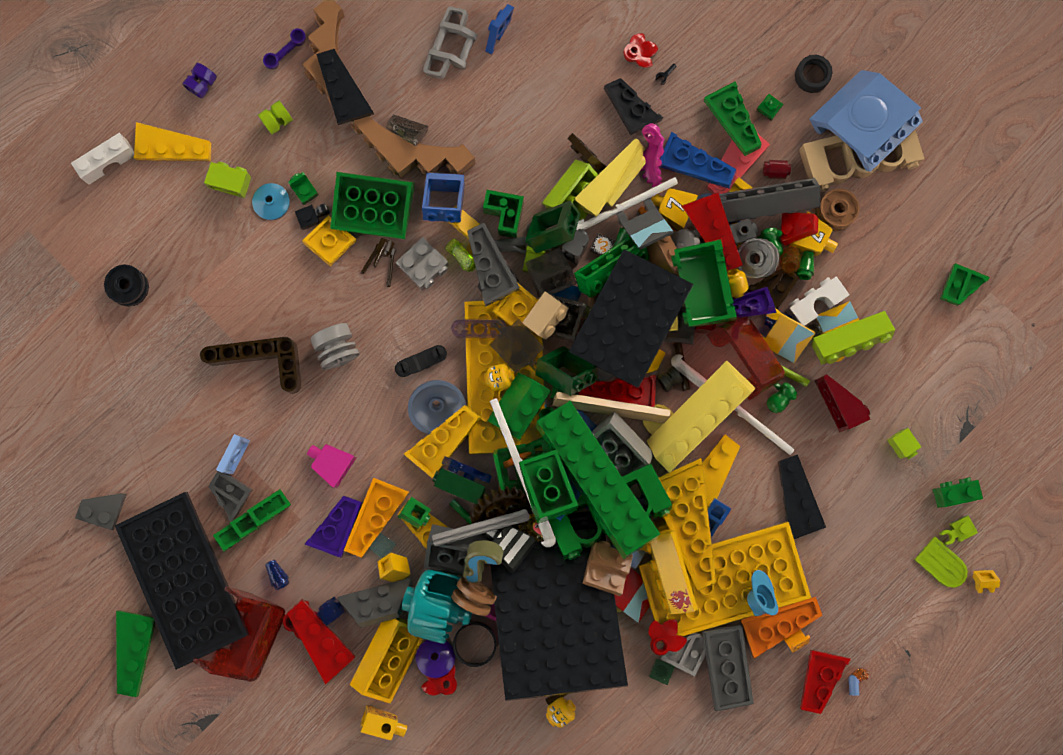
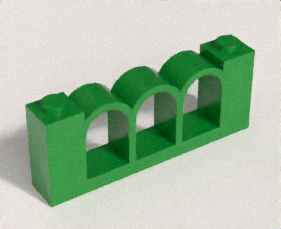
(652, 491)

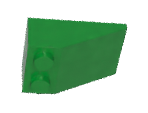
(547, 486)

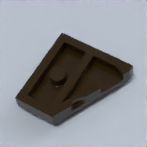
(778, 284)

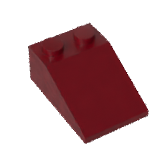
(843, 406)

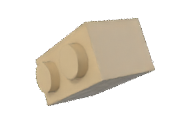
(545, 315)

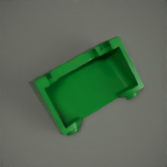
(711, 295)

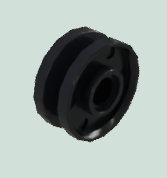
(115, 283)

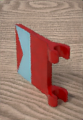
(634, 597)

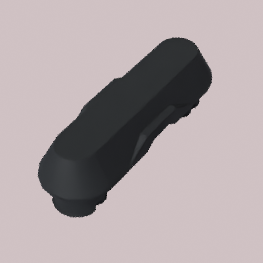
(420, 361)

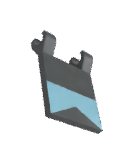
(647, 227)

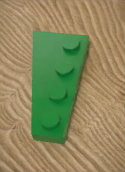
(731, 113)
(132, 649)

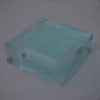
(382, 545)

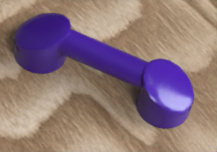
(272, 60)

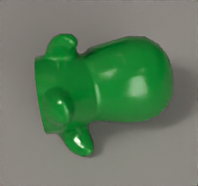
(772, 235)
(780, 400)

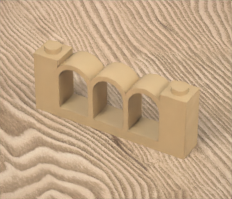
(816, 165)

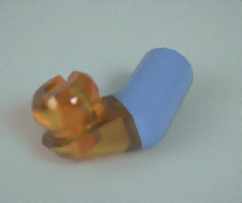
(855, 678)

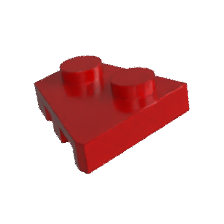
(798, 226)

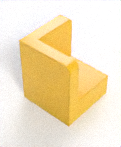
(393, 567)

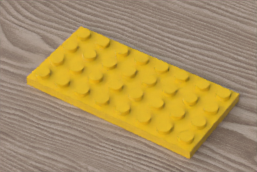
(480, 356)
(734, 563)

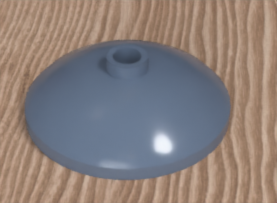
(427, 415)

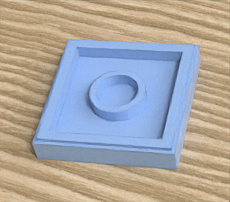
(233, 454)

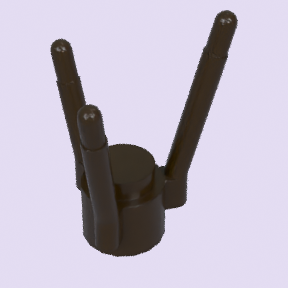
(383, 249)

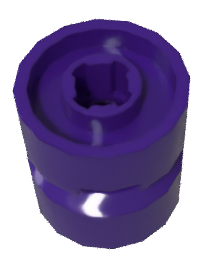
(205, 77)

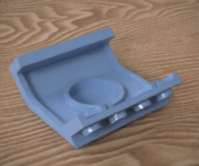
(869, 117)

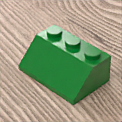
(521, 404)

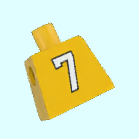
(671, 207)
(818, 241)

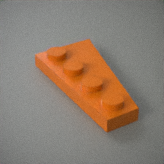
(767, 630)

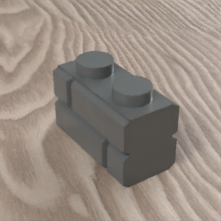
(576, 248)

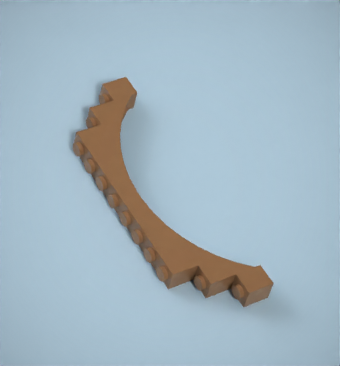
(395, 150)

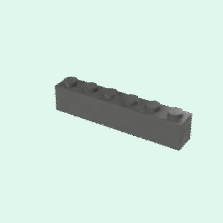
(771, 200)

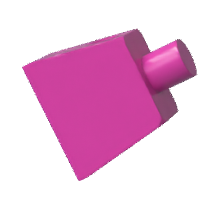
(331, 463)

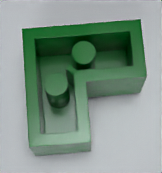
(508, 208)

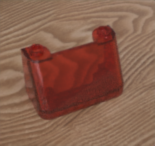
(752, 351)

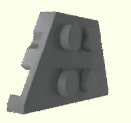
(376, 603)

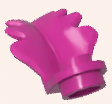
(652, 154)

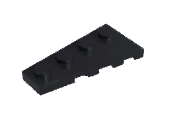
(798, 498)

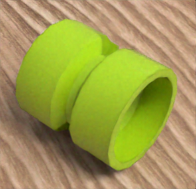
(275, 117)

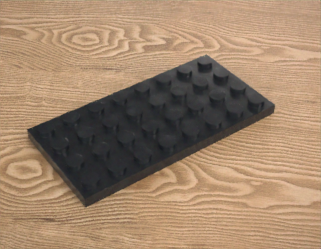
(181, 580)

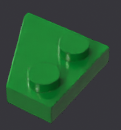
(961, 284)

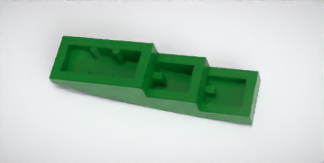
(251, 520)

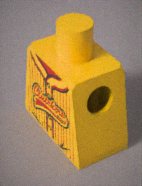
(373, 722)

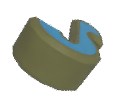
(476, 555)

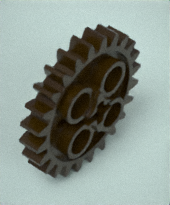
(500, 504)

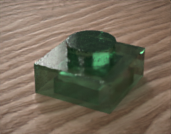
(661, 671)

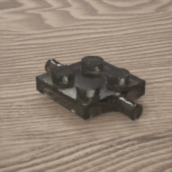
(516, 345)

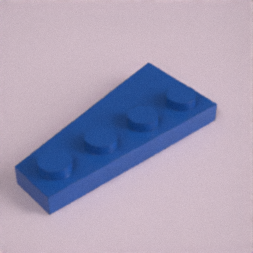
(690, 161)

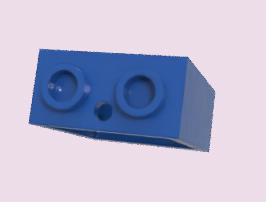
(436, 182)

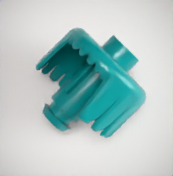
(432, 606)

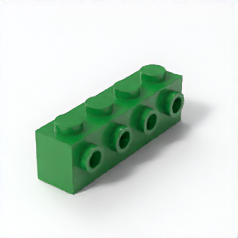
(595, 274)

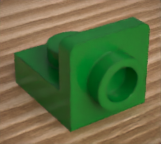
(302, 187)

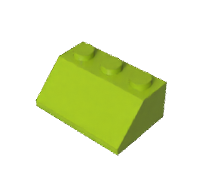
(570, 185)

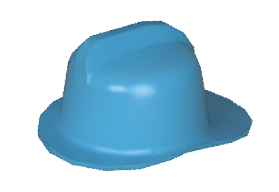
(762, 596)

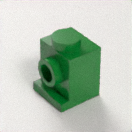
(422, 511)

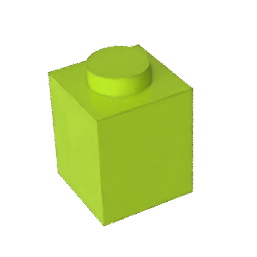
(904, 444)

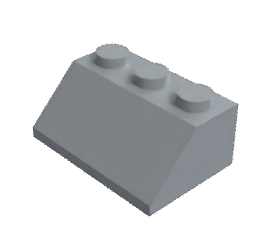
(622, 445)

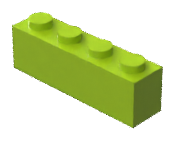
(853, 337)

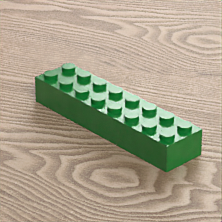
(597, 480)

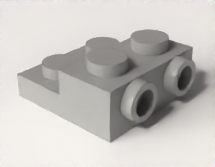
(423, 264)

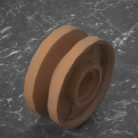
(845, 201)
(473, 597)

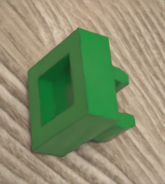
(770, 107)

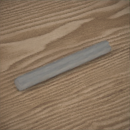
(480, 527)

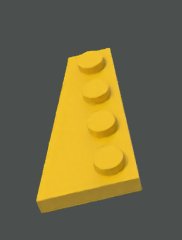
(166, 145)

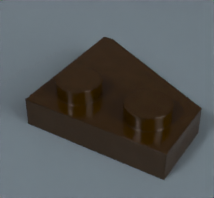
(587, 155)

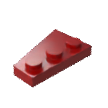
(821, 677)

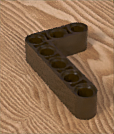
(258, 354)

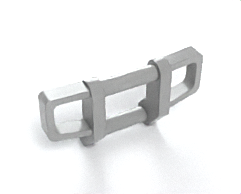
(448, 58)

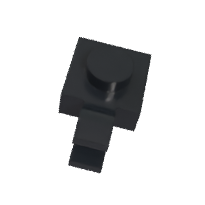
(309, 216)

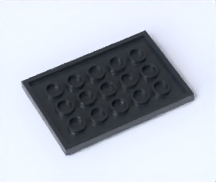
(631, 318)

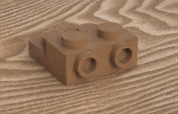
(606, 568)

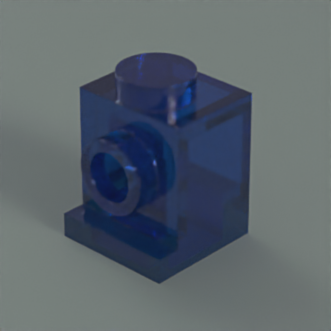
(330, 611)

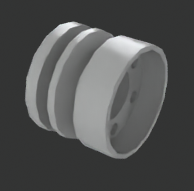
(335, 346)

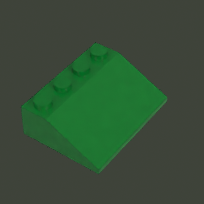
(372, 205)

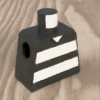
(514, 544)

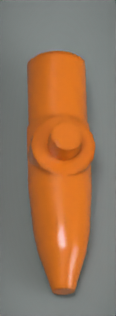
(523, 456)

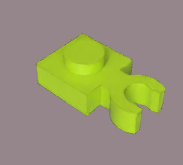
(960, 529)

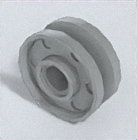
(768, 258)

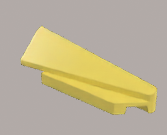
(613, 180)

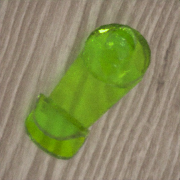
(462, 256)

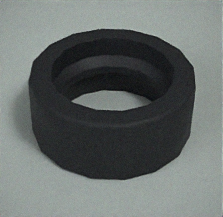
(819, 61)

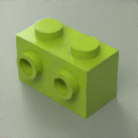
(227, 179)

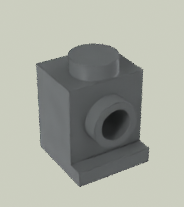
(741, 237)

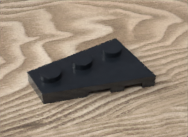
(630, 108)

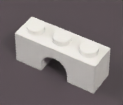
(91, 164)
(830, 293)

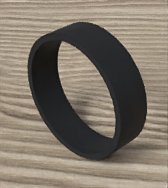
(472, 664)

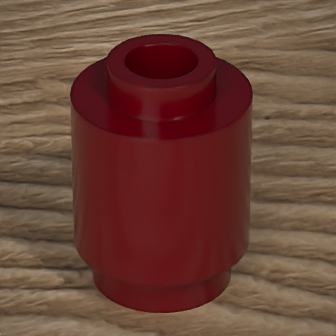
(776, 169)

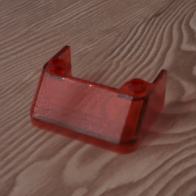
(248, 655)

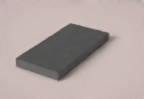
(728, 667)

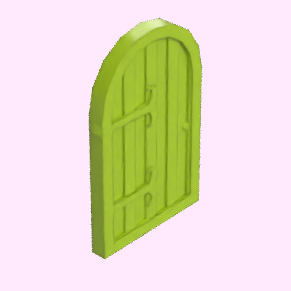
(942, 564)

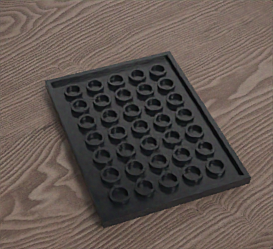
(555, 628)

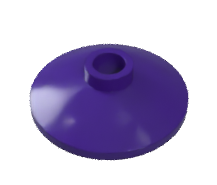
(439, 667)

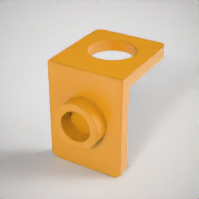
(797, 641)

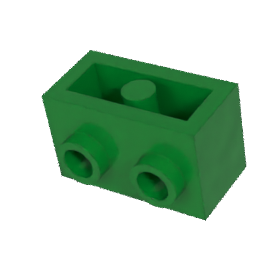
(954, 494)

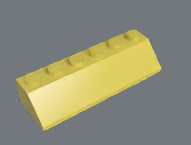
(699, 416)

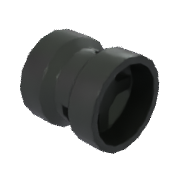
(669, 379)

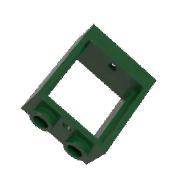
(564, 216)
(549, 366)
(458, 486)

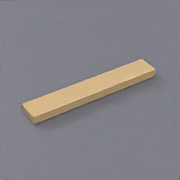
(609, 406)

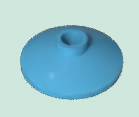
(275, 208)

